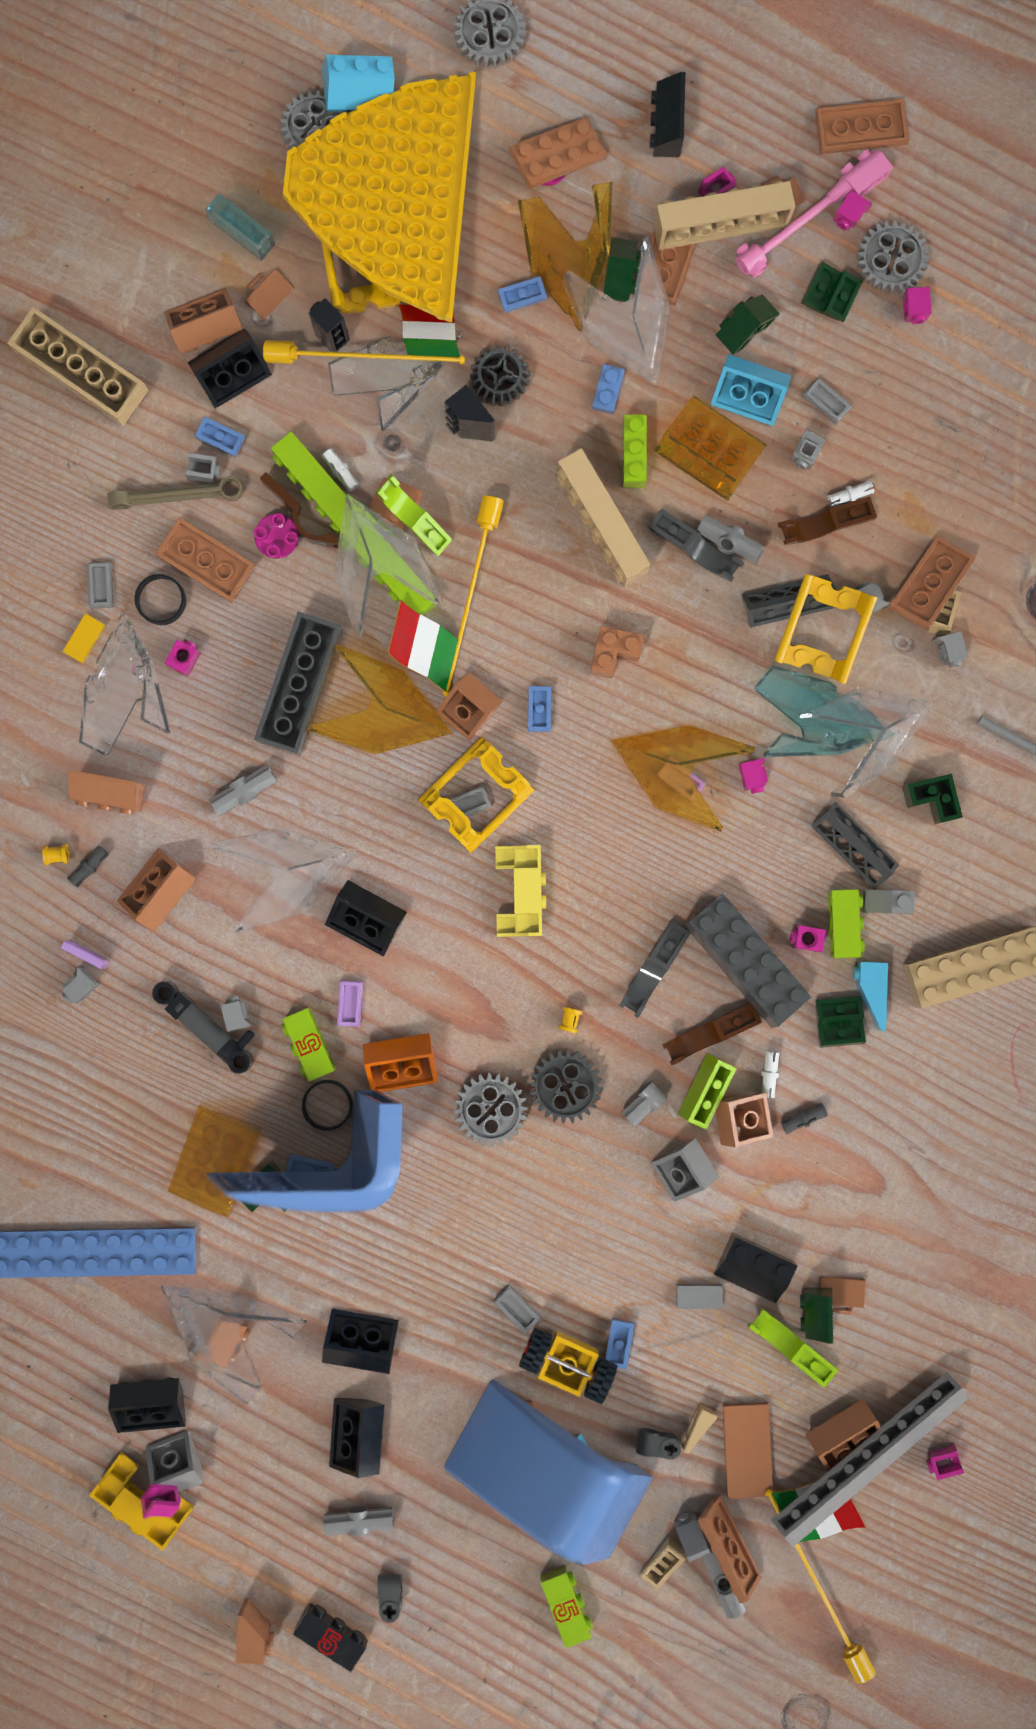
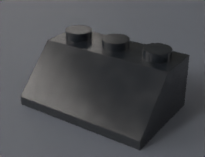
(668, 116)
(230, 368)
(468, 416)
(365, 918)
(755, 1268)
(360, 1341)
(147, 1405)
(356, 1437)

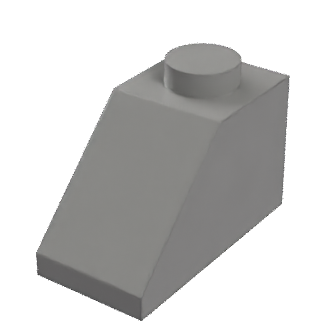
(889, 901)
(691, 1536)

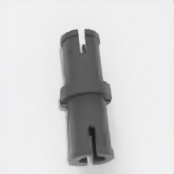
(87, 866)
(804, 1118)

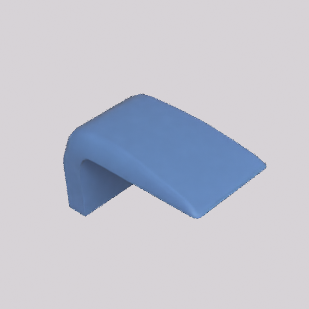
(358, 1185)
(545, 1478)

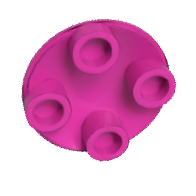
(276, 536)

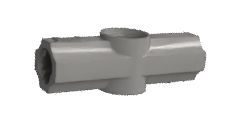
(730, 539)
(243, 790)
(358, 1521)
(729, 1601)

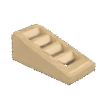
(942, 625)
(700, 1423)
(674, 1552)

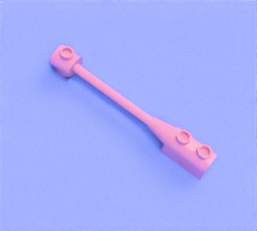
(858, 178)

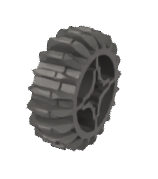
(492, 371)

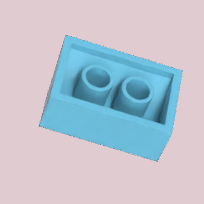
(355, 80)
(750, 390)

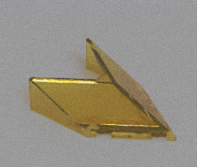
(555, 252)
(395, 715)
(664, 766)

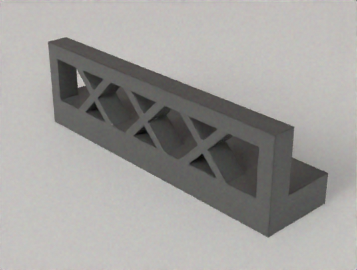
(779, 609)
(862, 844)

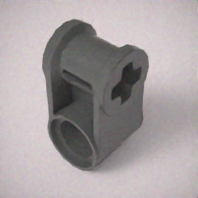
(654, 1444)
(389, 1593)

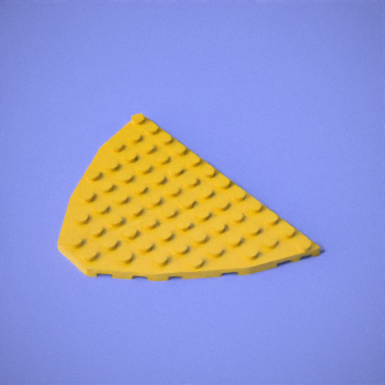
(391, 188)

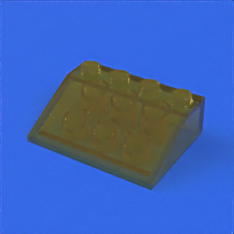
(710, 448)
(213, 1146)

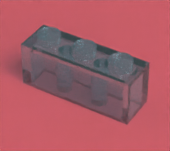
(240, 227)

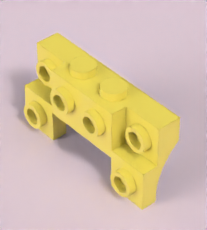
(527, 890)

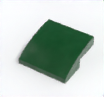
(831, 292)
(840, 1021)

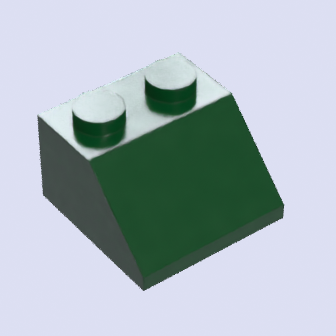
(818, 1314)

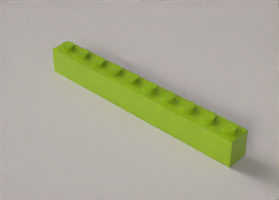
(330, 502)

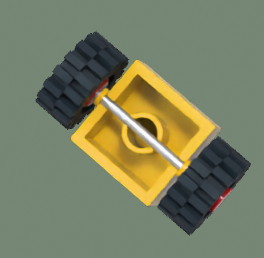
(568, 1364)

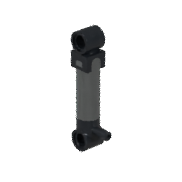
(182, 1008)

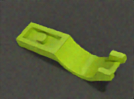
(413, 516)
(793, 1348)

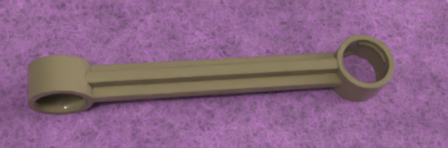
(123, 499)

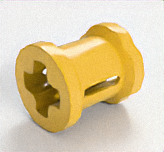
(56, 854)
(570, 1020)

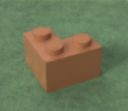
(614, 644)

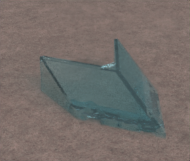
(796, 693)

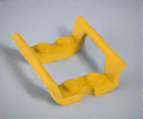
(357, 297)
(819, 660)
(505, 777)

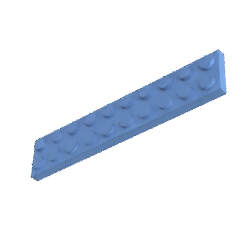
(98, 1252)

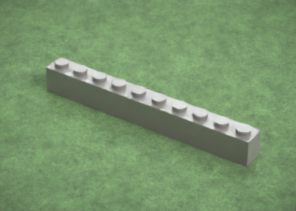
(869, 1459)

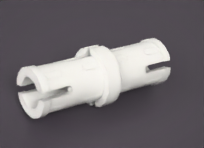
(340, 470)
(850, 494)
(770, 1073)

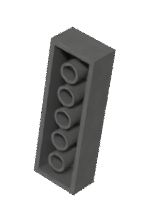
(298, 683)
(747, 961)

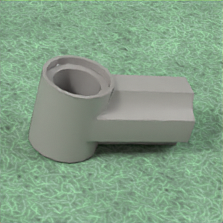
(648, 1100)

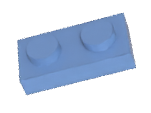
(522, 294)
(608, 389)
(220, 437)
(539, 709)
(303, 1163)
(619, 1342)

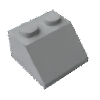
(685, 1170)
(174, 1462)

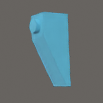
(872, 984)

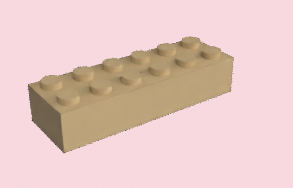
(723, 215)
(78, 366)
(602, 518)
(972, 967)

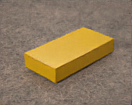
(84, 638)

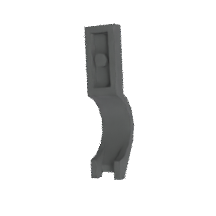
(694, 545)
(654, 968)

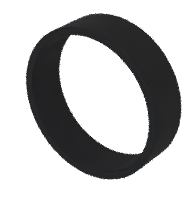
(155, 577)
(308, 1119)

